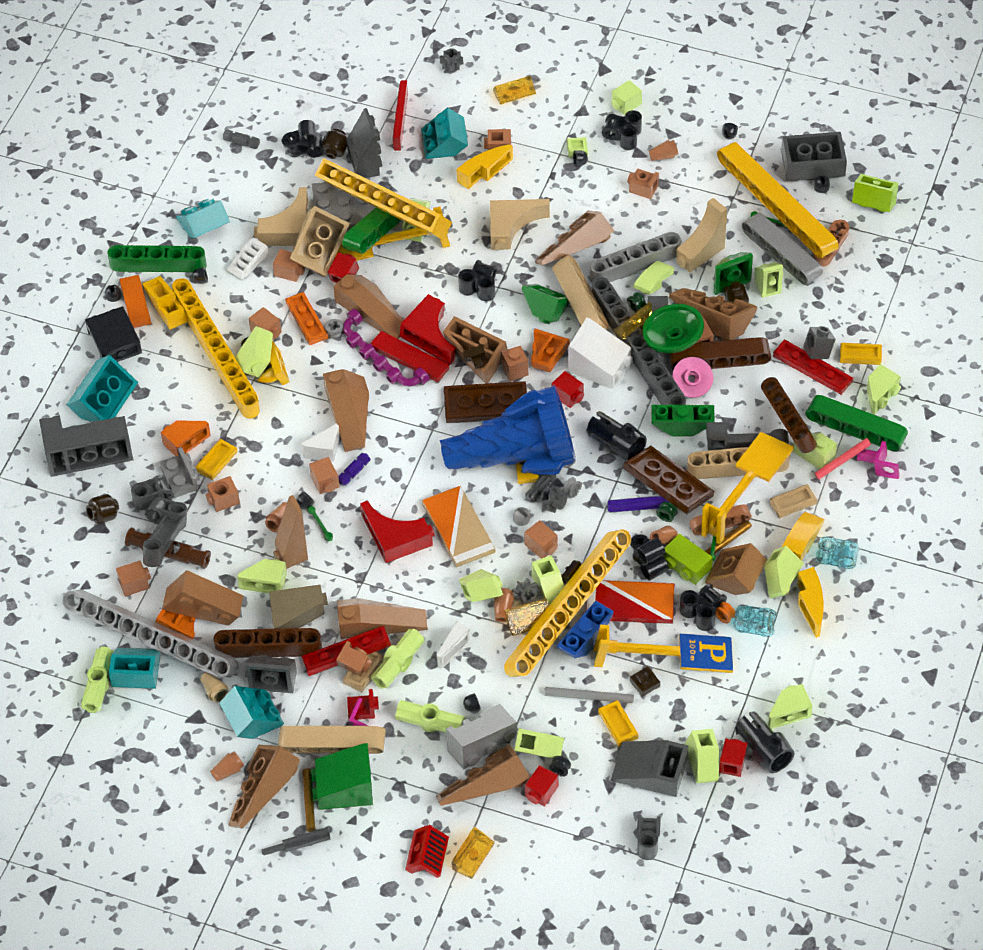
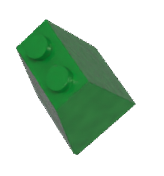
(343, 779)

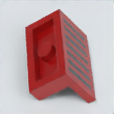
(427, 851)

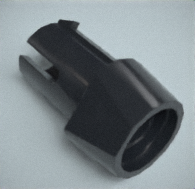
(623, 439)
(768, 748)

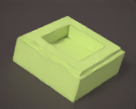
(576, 144)

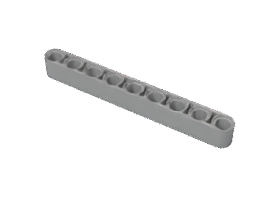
(159, 633)

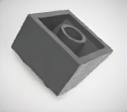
(271, 673)

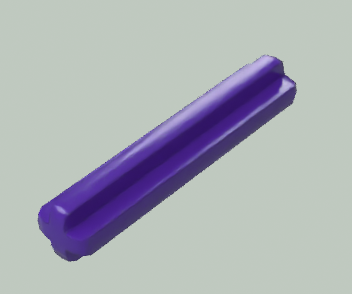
(633, 504)

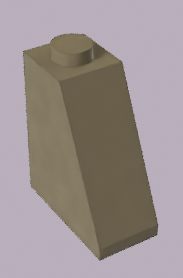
(297, 606)

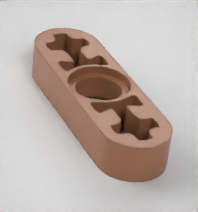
(841, 237)
(736, 516)

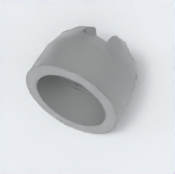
(519, 518)

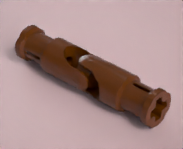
(186, 553)

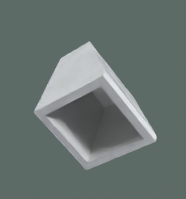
(598, 355)

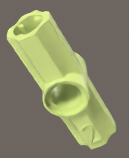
(397, 658)
(96, 690)
(418, 715)

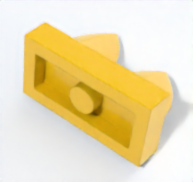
(277, 370)

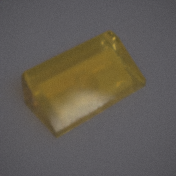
(514, 90)
(633, 321)
(524, 617)
(472, 853)

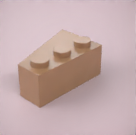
(466, 336)
(202, 599)

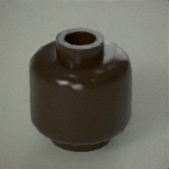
(334, 143)
(102, 508)

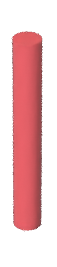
(842, 459)

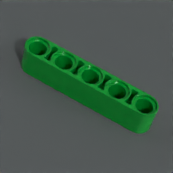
(369, 231)
(156, 258)
(856, 422)

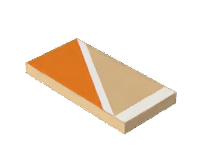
(458, 526)

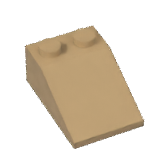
(319, 240)

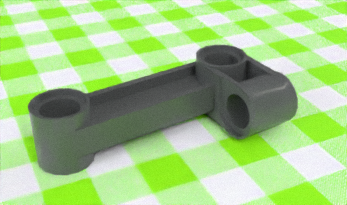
(720, 439)
(171, 519)

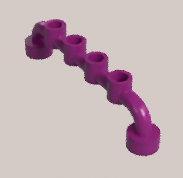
(380, 362)

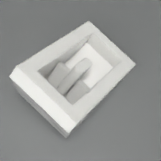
(322, 445)

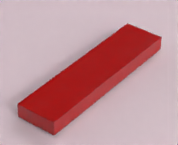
(400, 115)
(409, 356)
(813, 368)
(326, 657)

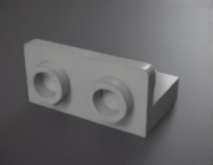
(179, 474)

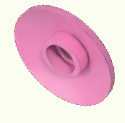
(699, 370)

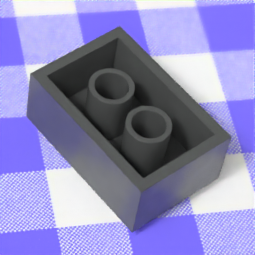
(813, 156)

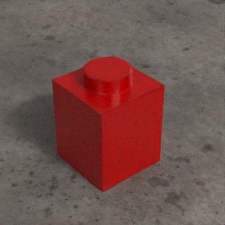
(342, 266)
(569, 389)
(733, 757)
(541, 786)

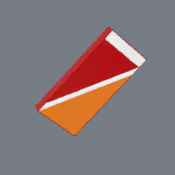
(636, 600)

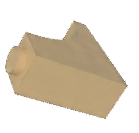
(511, 215)
(284, 227)
(706, 239)

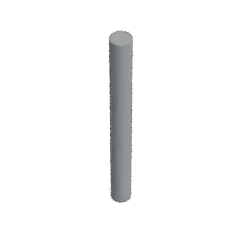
(591, 695)

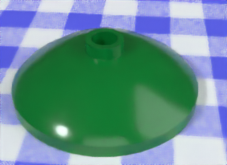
(673, 328)

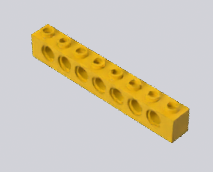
(383, 199)

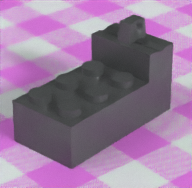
(85, 445)

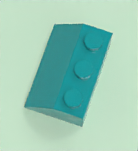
(102, 391)

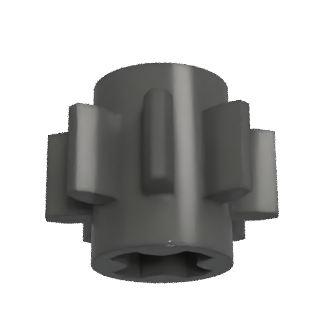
(451, 60)
(553, 499)
(523, 587)

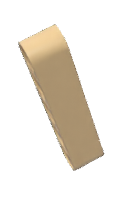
(578, 291)
(720, 463)
(330, 738)

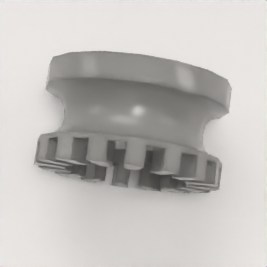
(338, 332)
(571, 487)

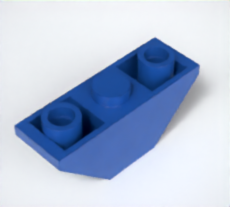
(583, 634)

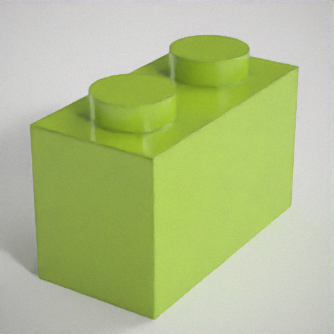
(875, 193)
(687, 559)

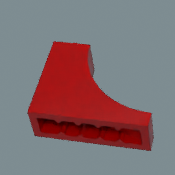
(423, 330)
(396, 537)

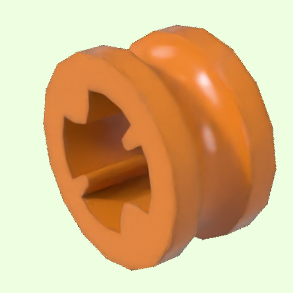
(725, 612)

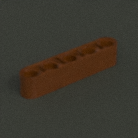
(727, 353)
(788, 415)
(258, 637)

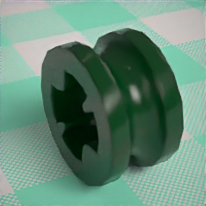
(636, 301)
(666, 512)

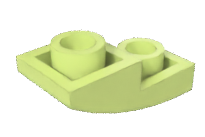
(652, 277)

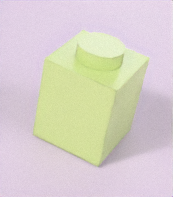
(626, 97)

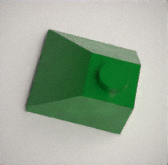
(733, 269)
(545, 302)

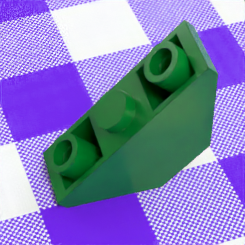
(682, 419)

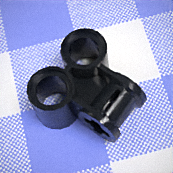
(623, 128)
(304, 140)
(478, 280)
(649, 556)
(702, 605)

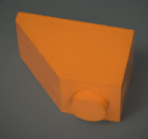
(185, 435)

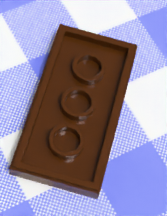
(480, 401)
(668, 479)

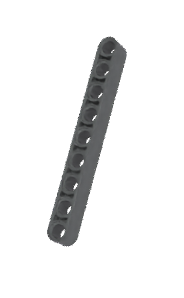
(643, 356)

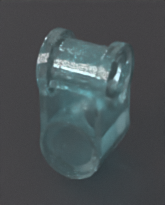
(839, 553)
(755, 620)

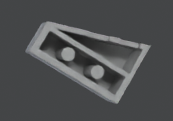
(481, 736)

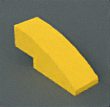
(484, 165)
(165, 302)
(803, 534)
(811, 599)

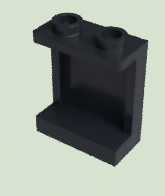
(114, 334)

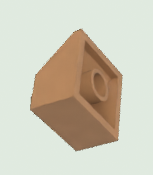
(737, 569)

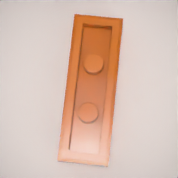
(135, 301)
(306, 318)

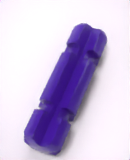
(354, 468)

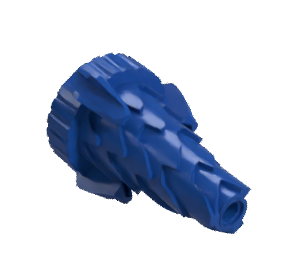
(528, 431)

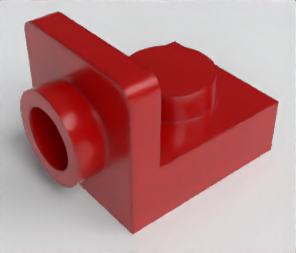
(367, 707)

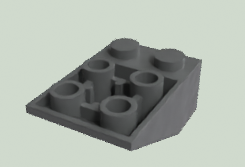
(363, 146)
(651, 765)

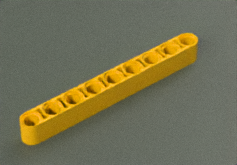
(777, 200)
(217, 349)
(559, 605)

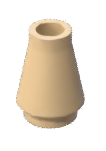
(214, 687)

